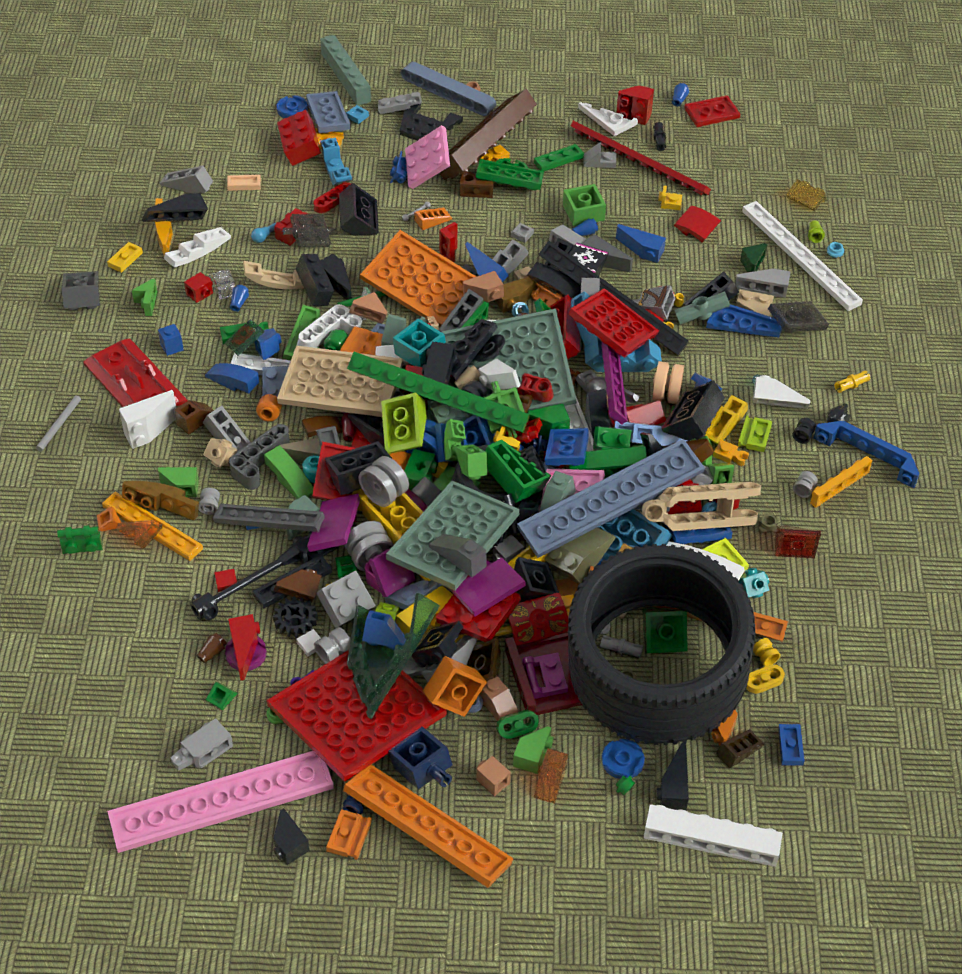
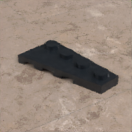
(470, 346)

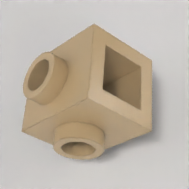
(219, 452)

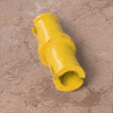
(852, 381)

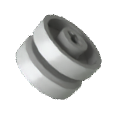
(383, 481)
(367, 542)

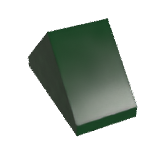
(753, 256)

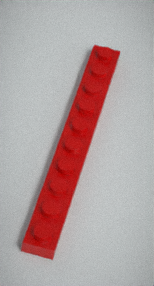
(645, 161)

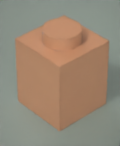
(493, 775)

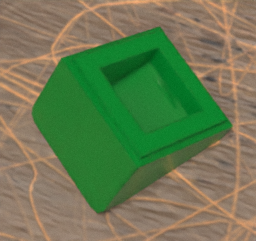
(221, 695)

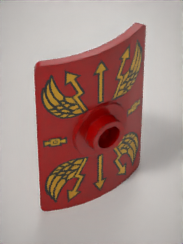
(538, 619)

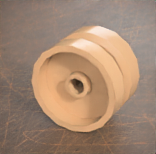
(667, 382)

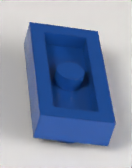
(791, 744)

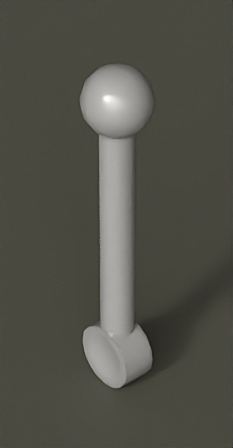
(405, 217)

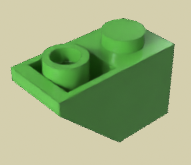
(180, 477)
(532, 750)

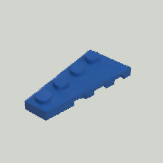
(744, 321)

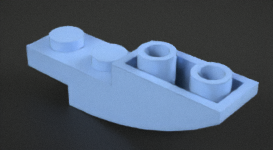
(656, 430)

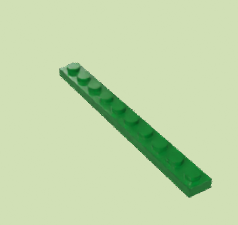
(438, 392)

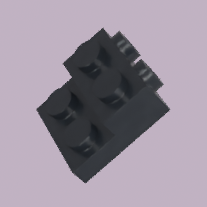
(437, 643)

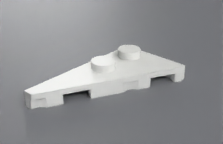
(610, 121)

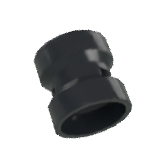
(804, 430)

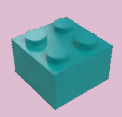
(414, 341)

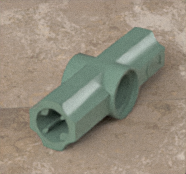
(702, 308)

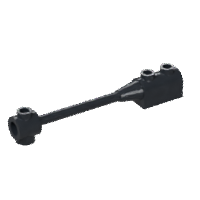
(206, 605)

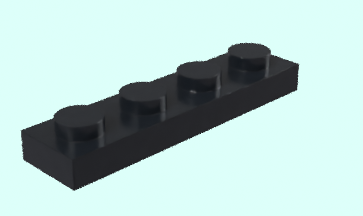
(265, 593)

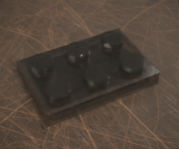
(798, 316)

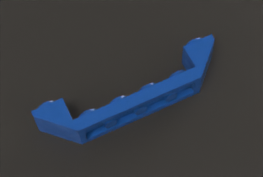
(828, 432)

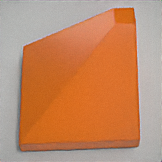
(108, 519)

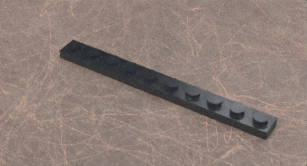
(577, 271)

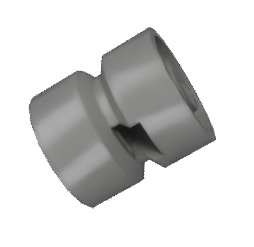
(333, 645)

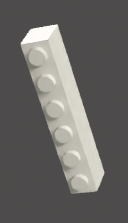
(713, 835)

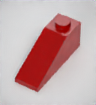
(244, 640)

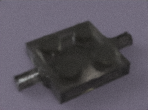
(310, 230)

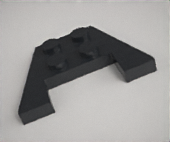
(417, 126)

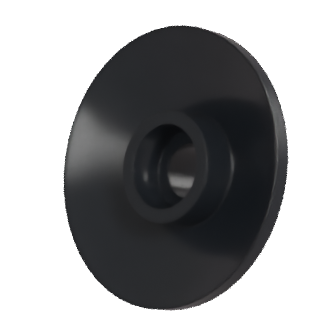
(491, 348)

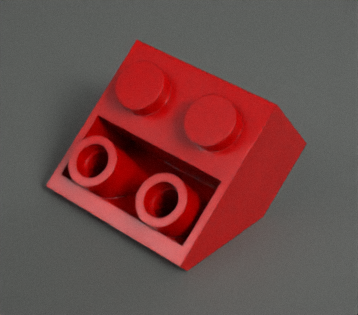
(636, 103)

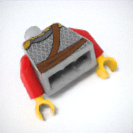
(660, 302)

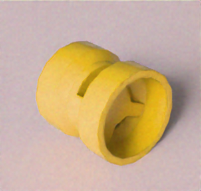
(767, 654)

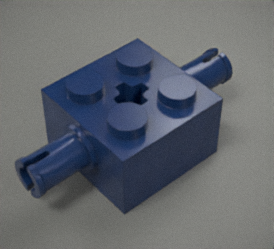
(422, 759)

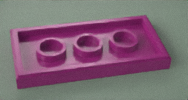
(337, 523)

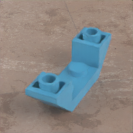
(333, 162)

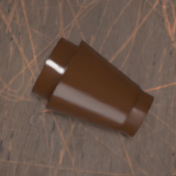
(211, 647)

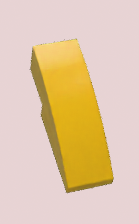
(726, 419)

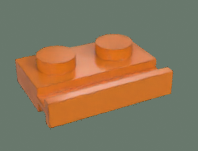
(349, 834)

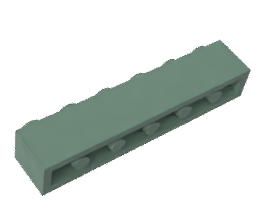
(345, 70)

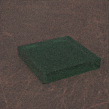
(244, 337)

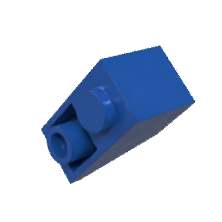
(382, 630)

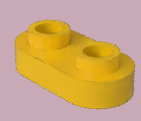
(763, 679)

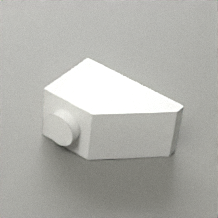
(498, 372)

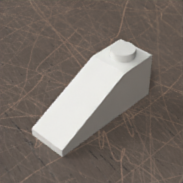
(773, 392)

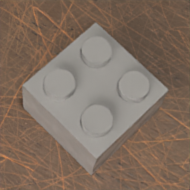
(342, 598)

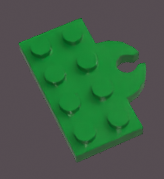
(510, 173)

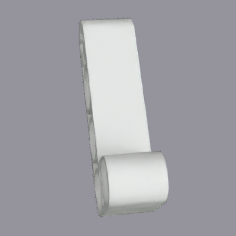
(335, 318)

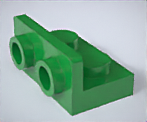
(611, 438)

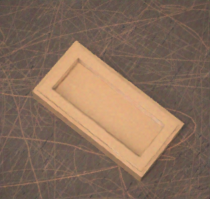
(243, 182)

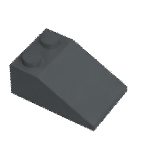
(81, 290)

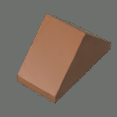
(369, 307)

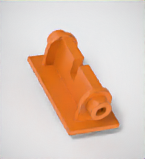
(544, 294)

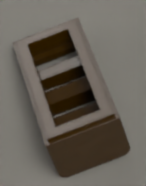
(738, 749)

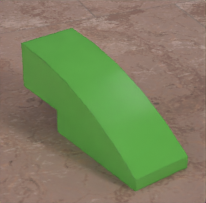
(288, 472)

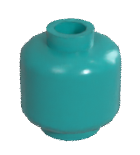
(310, 467)

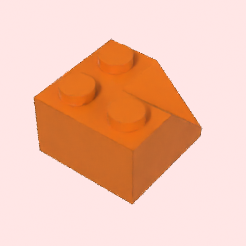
(454, 686)

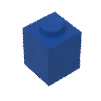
(170, 339)

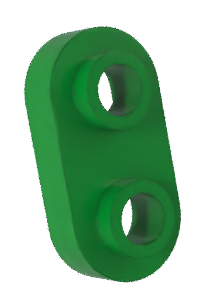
(516, 724)

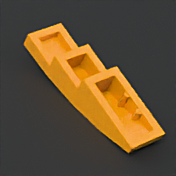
(164, 232)

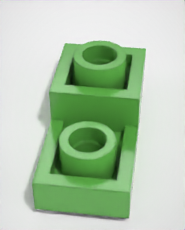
(453, 436)

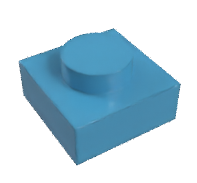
(357, 114)

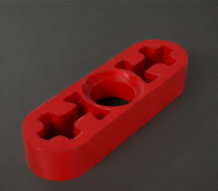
(324, 203)

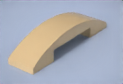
(271, 278)

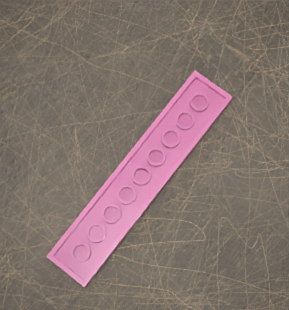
(219, 800)

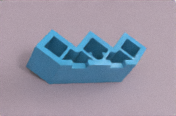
(641, 360)

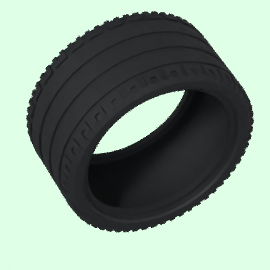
(675, 580)

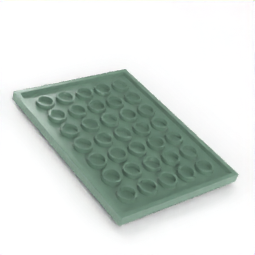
(530, 347)

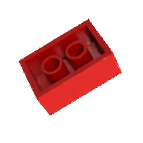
(299, 137)

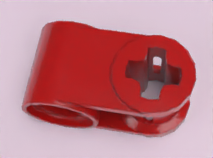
(534, 385)

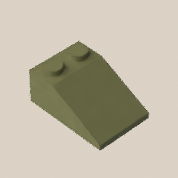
(577, 556)

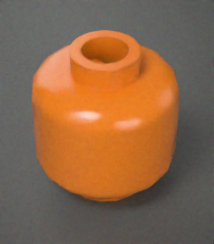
(268, 408)

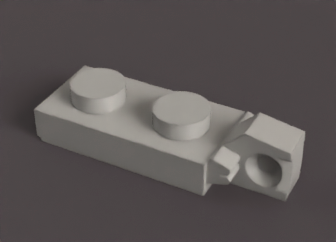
(399, 102)

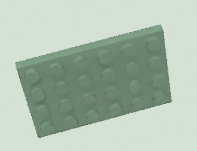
(457, 513)

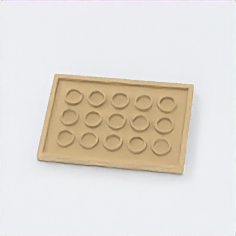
(322, 381)

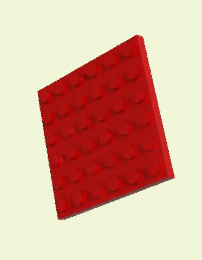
(334, 720)

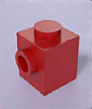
(198, 287)

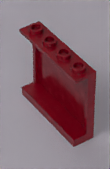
(541, 647)

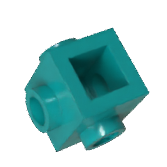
(754, 582)

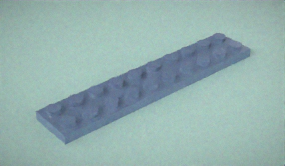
(610, 498)

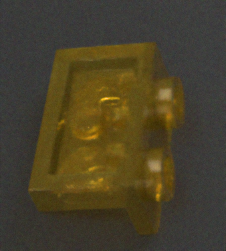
(806, 194)

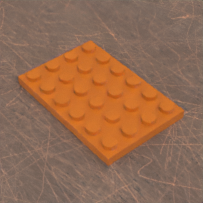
(417, 277)

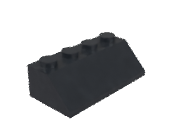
(694, 412)

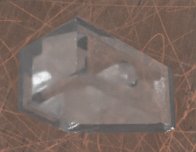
(222, 283)

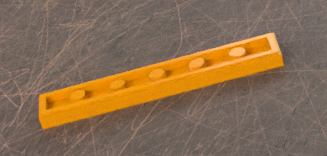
(168, 535)

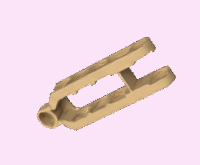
(723, 516)

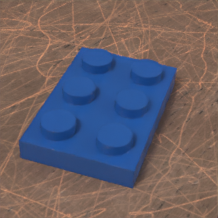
(567, 447)

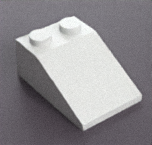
(148, 418)

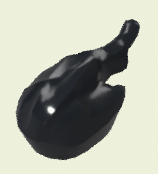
(838, 414)

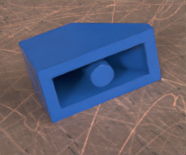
(268, 343)

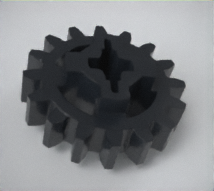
(295, 617)

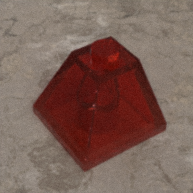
(796, 542)

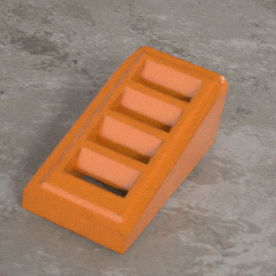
(428, 219)

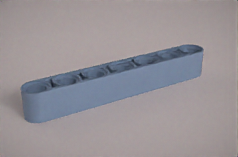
(448, 88)

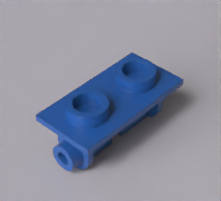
(399, 169)

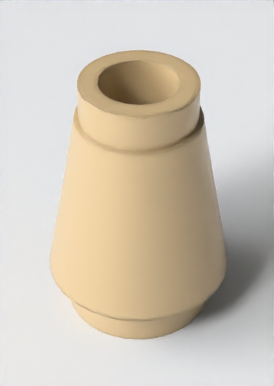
(468, 375)

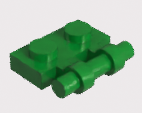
(80, 539)

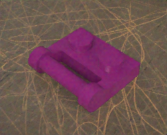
(551, 673)

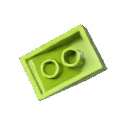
(403, 422)

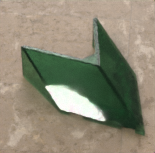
(378, 666)

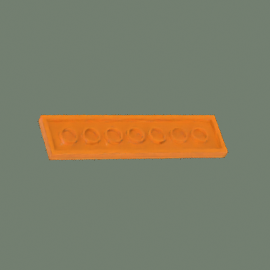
(429, 825)

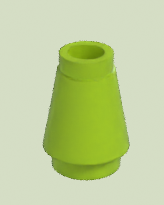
(815, 232)

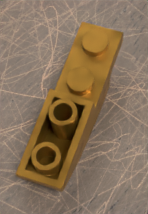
(156, 495)

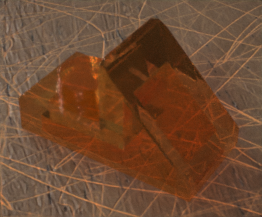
(142, 531)

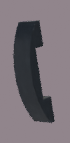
(554, 279)

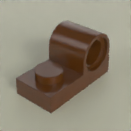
(472, 188)

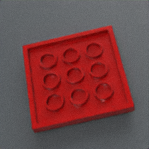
(613, 322)

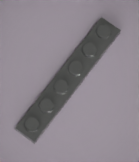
(269, 517)

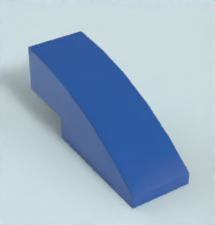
(233, 376)

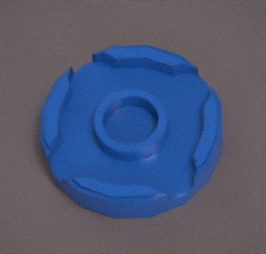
(290, 106)
(623, 758)

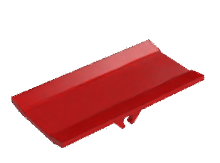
(129, 374)

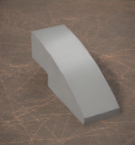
(511, 256)

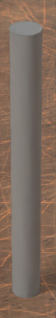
(58, 423)

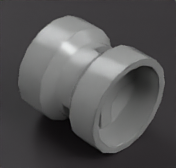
(805, 484)
(209, 501)

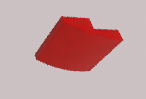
(697, 222)

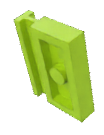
(755, 433)

